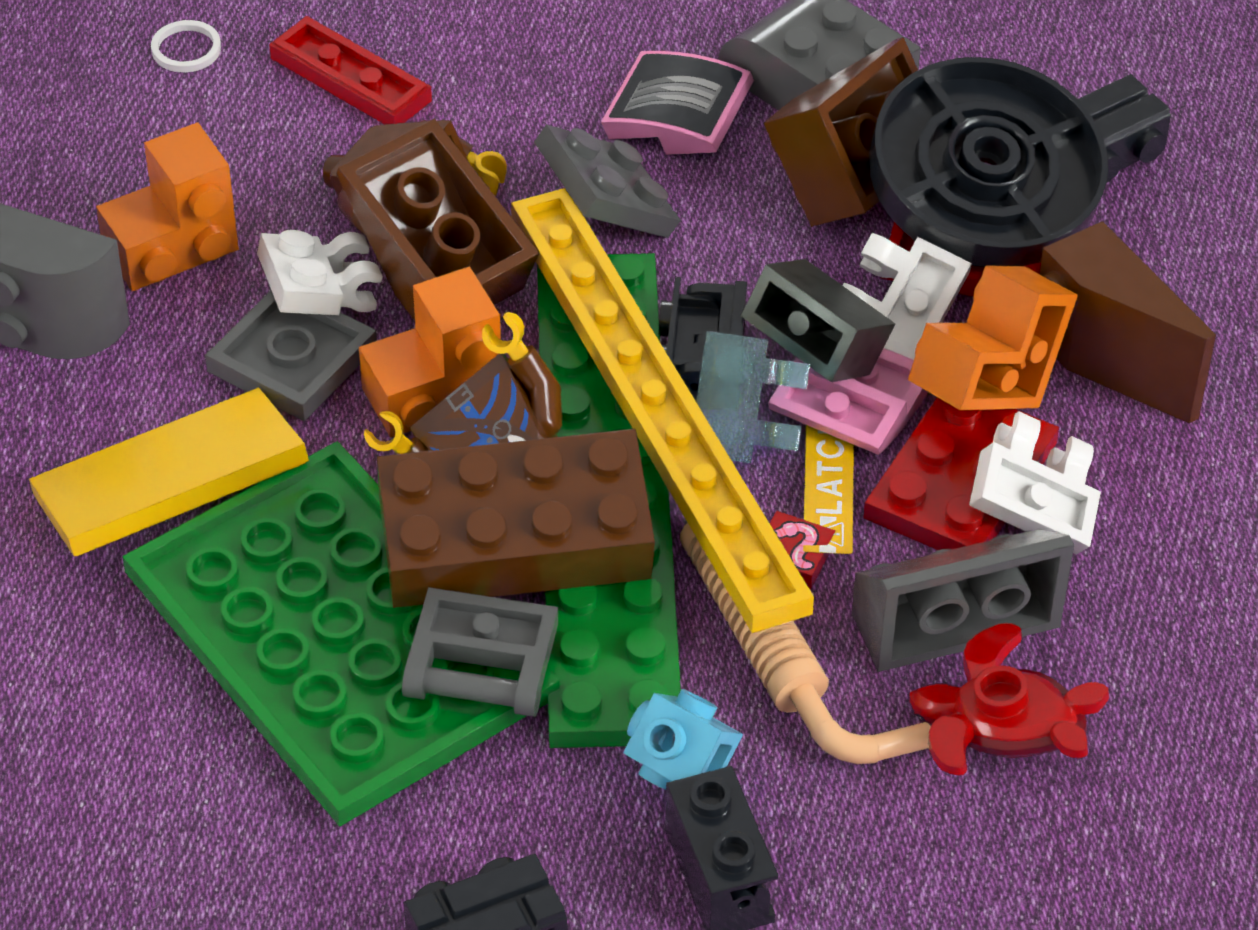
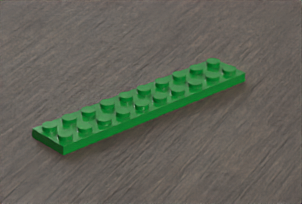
(615, 638)

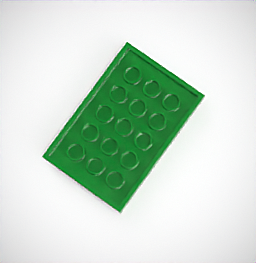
(301, 631)

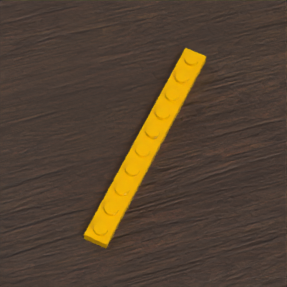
(664, 415)

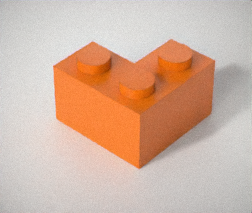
(180, 217)
(1002, 349)
(428, 363)

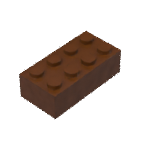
(516, 516)

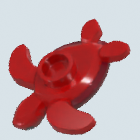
(1004, 707)

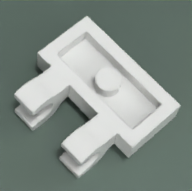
(314, 275)
(921, 290)
(1034, 494)

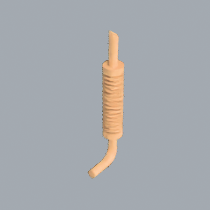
(797, 679)

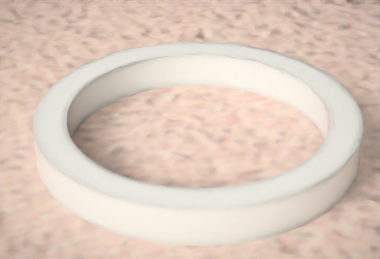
(186, 66)

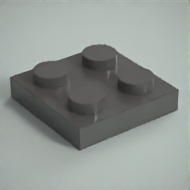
(607, 180)
(290, 355)

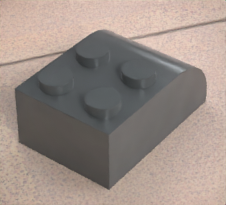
(805, 46)
(58, 287)

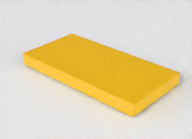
(168, 471)

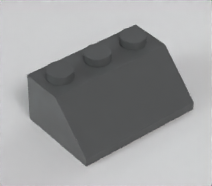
(946, 598)

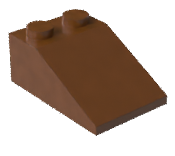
(829, 132)
(434, 216)
(1129, 324)

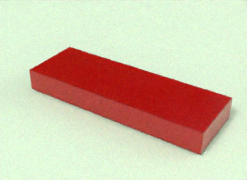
(350, 72)

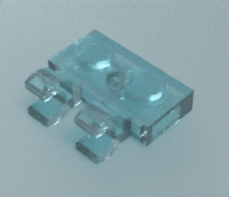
(731, 393)

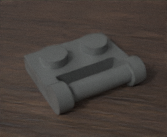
(485, 634)

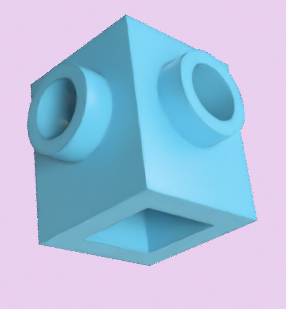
(679, 738)

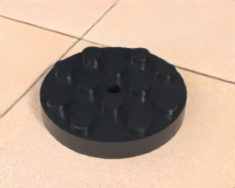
(977, 111)

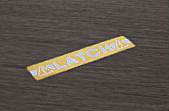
(829, 489)

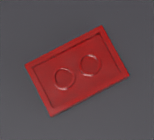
(934, 474)

